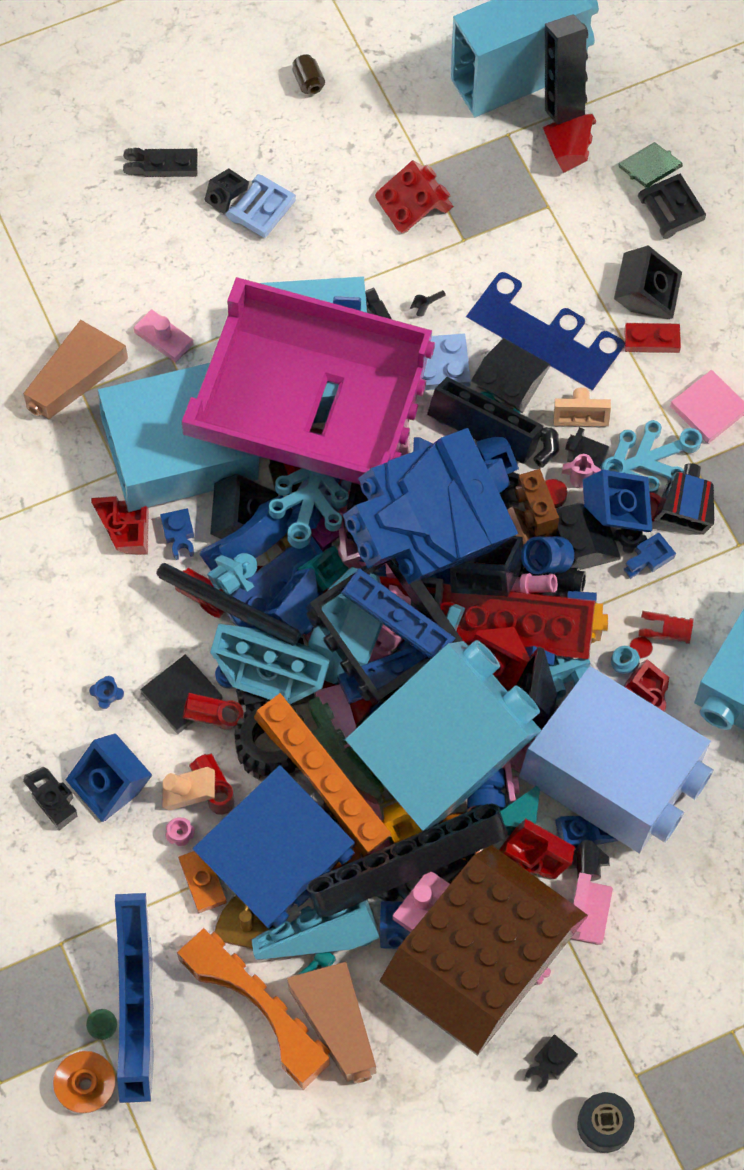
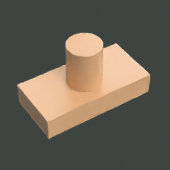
(581, 410)
(188, 788)

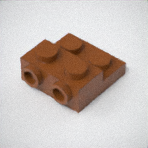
(539, 506)

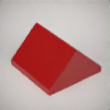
(509, 652)

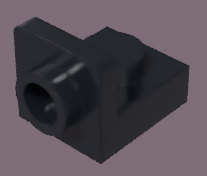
(225, 188)
(580, 444)

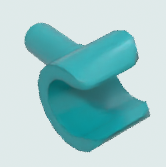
(323, 959)

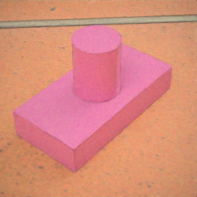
(163, 335)
(420, 900)

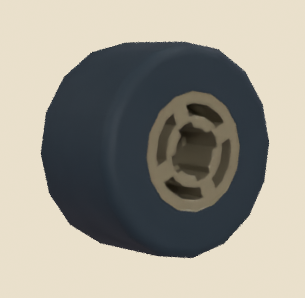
(600, 1132)

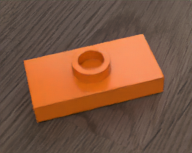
(202, 882)

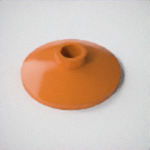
(80, 1067)

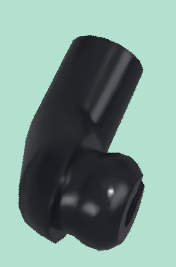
(550, 446)

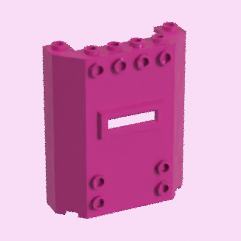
(274, 371)

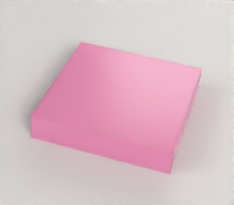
(709, 406)

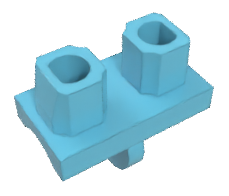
(232, 573)
(567, 670)

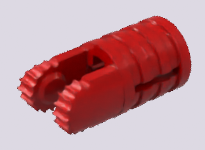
(673, 627)

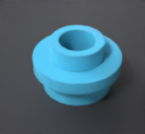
(621, 654)

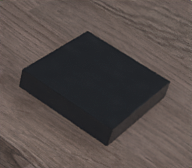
(170, 691)

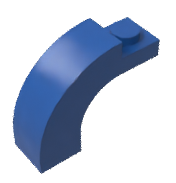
(252, 538)

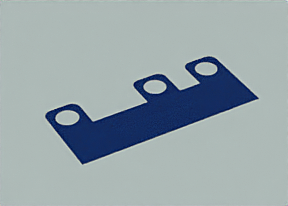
(544, 340)

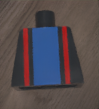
(687, 501)

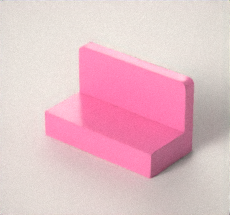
(595, 901)

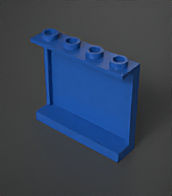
(274, 847)

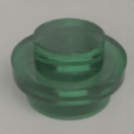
(101, 1024)

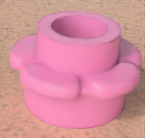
(179, 824)

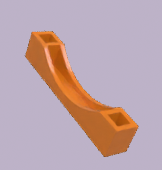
(307, 753)
(213, 964)

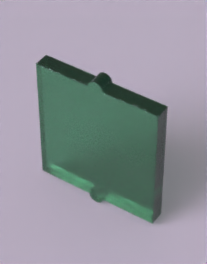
(650, 165)

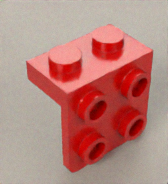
(412, 196)

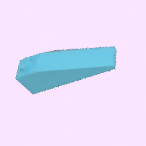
(318, 934)

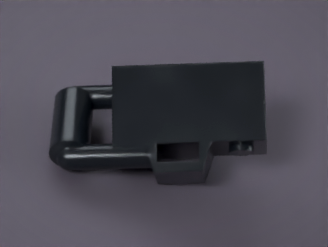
(50, 797)

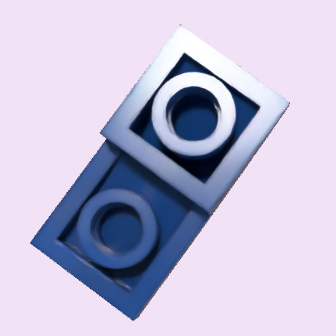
(577, 829)

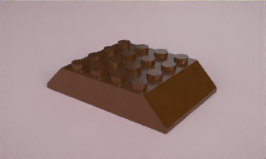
(481, 948)

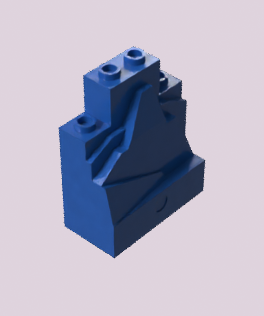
(430, 509)

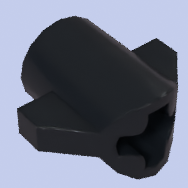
(589, 859)

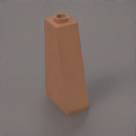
(73, 369)
(334, 1014)

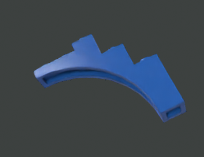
(135, 999)

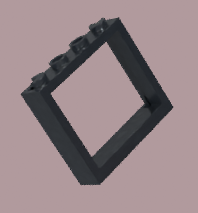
(422, 600)

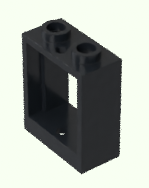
(489, 578)

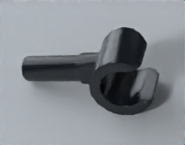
(422, 302)

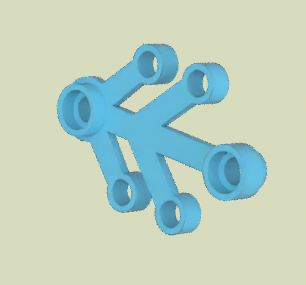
(649, 459)
(308, 496)

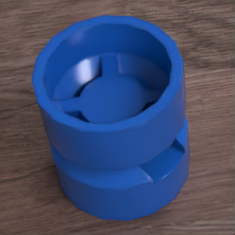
(547, 555)
(489, 792)

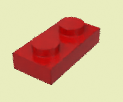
(652, 337)

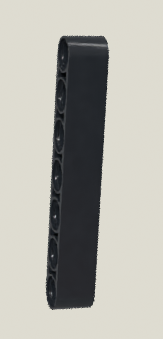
(407, 860)

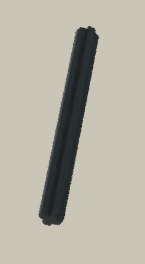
(228, 604)

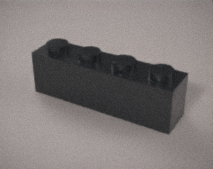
(565, 68)
(484, 417)

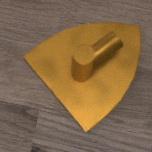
(239, 924)

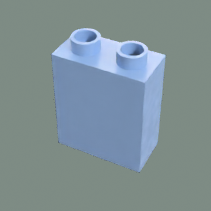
(617, 761)

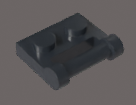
(679, 201)

